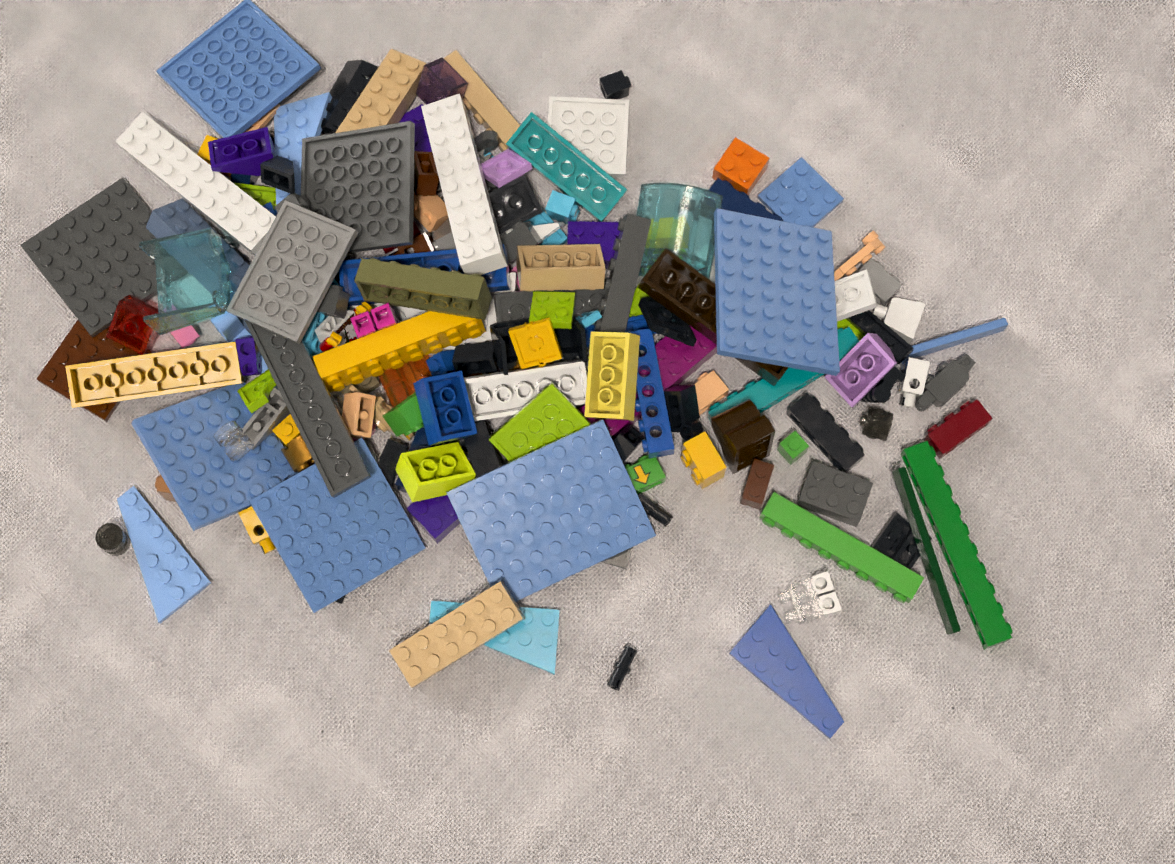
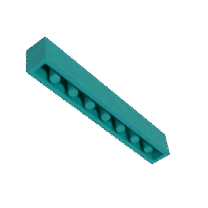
(766, 395)

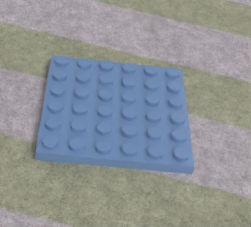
(238, 70)
(196, 466)
(337, 540)

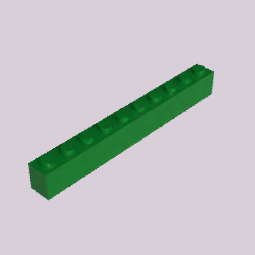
(956, 545)

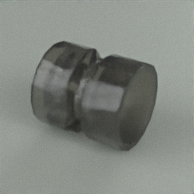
(112, 539)

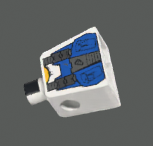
(916, 374)

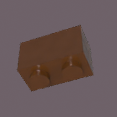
(425, 174)
(757, 484)

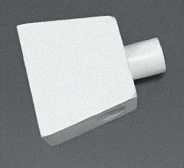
(901, 316)

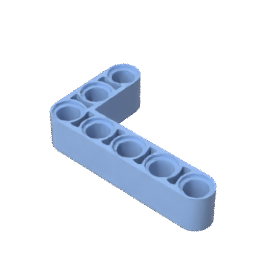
(231, 329)

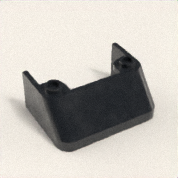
(571, 342)

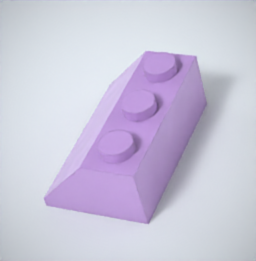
(862, 368)

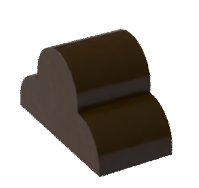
(743, 435)

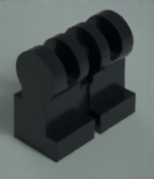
(881, 391)

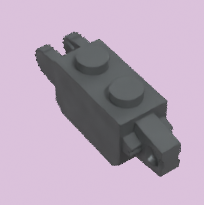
(946, 383)

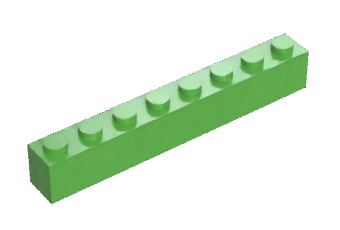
(841, 547)

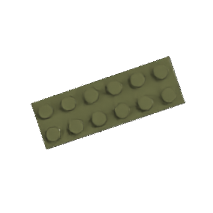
(423, 288)

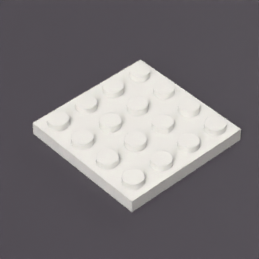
(594, 128)

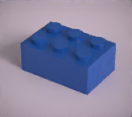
(445, 408)

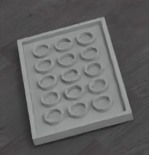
(292, 271)

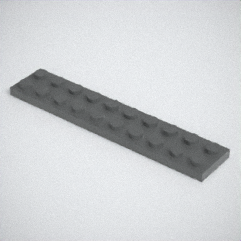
(312, 410)

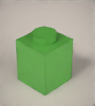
(792, 447)

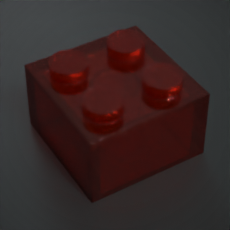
(128, 325)

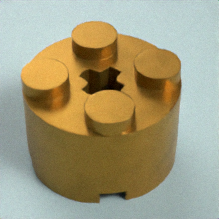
(298, 454)

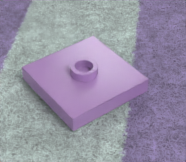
(505, 168)

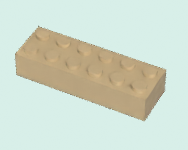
(386, 94)
(457, 634)

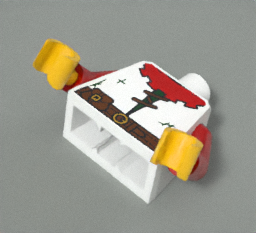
(339, 331)

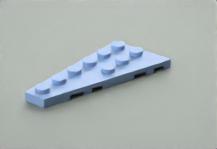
(291, 125)
(164, 563)

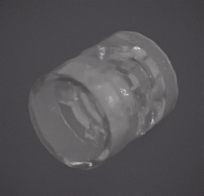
(231, 438)

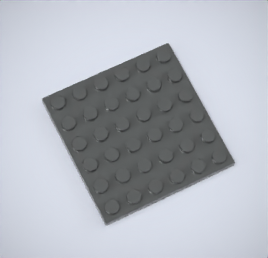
(364, 182)
(96, 255)

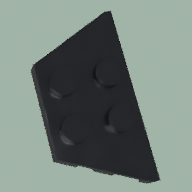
(665, 322)

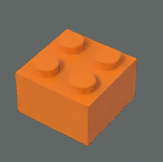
(741, 166)

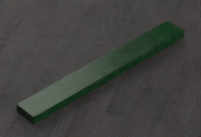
(926, 550)

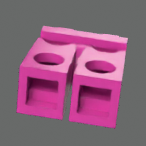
(368, 323)

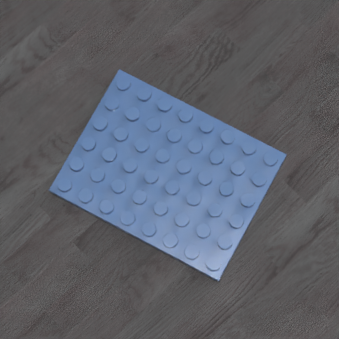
(775, 292)
(552, 512)

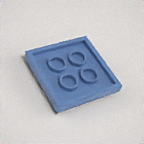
(800, 195)

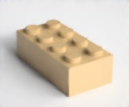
(560, 267)

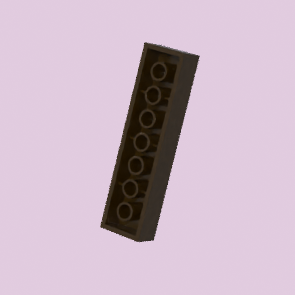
(694, 301)

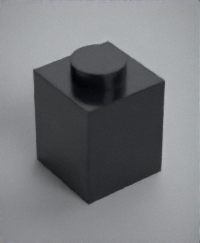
(615, 85)

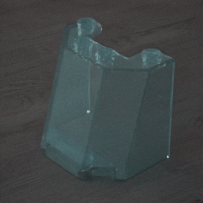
(190, 279)

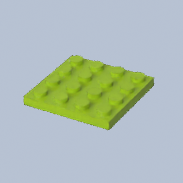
(538, 424)

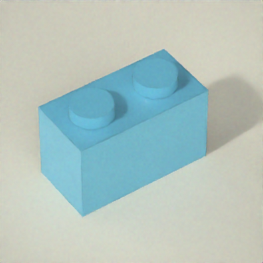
(562, 207)

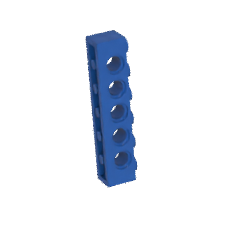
(664, 444)

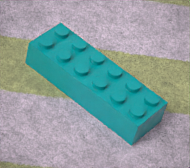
(566, 167)

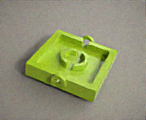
(556, 305)

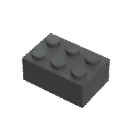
(834, 494)

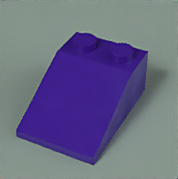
(242, 152)

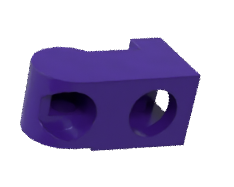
(248, 356)

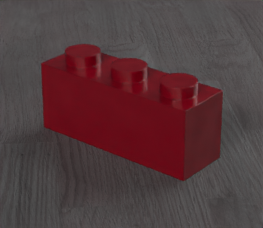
(958, 428)

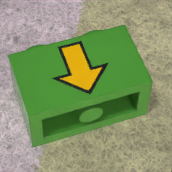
(645, 474)

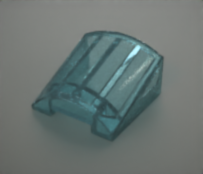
(680, 222)

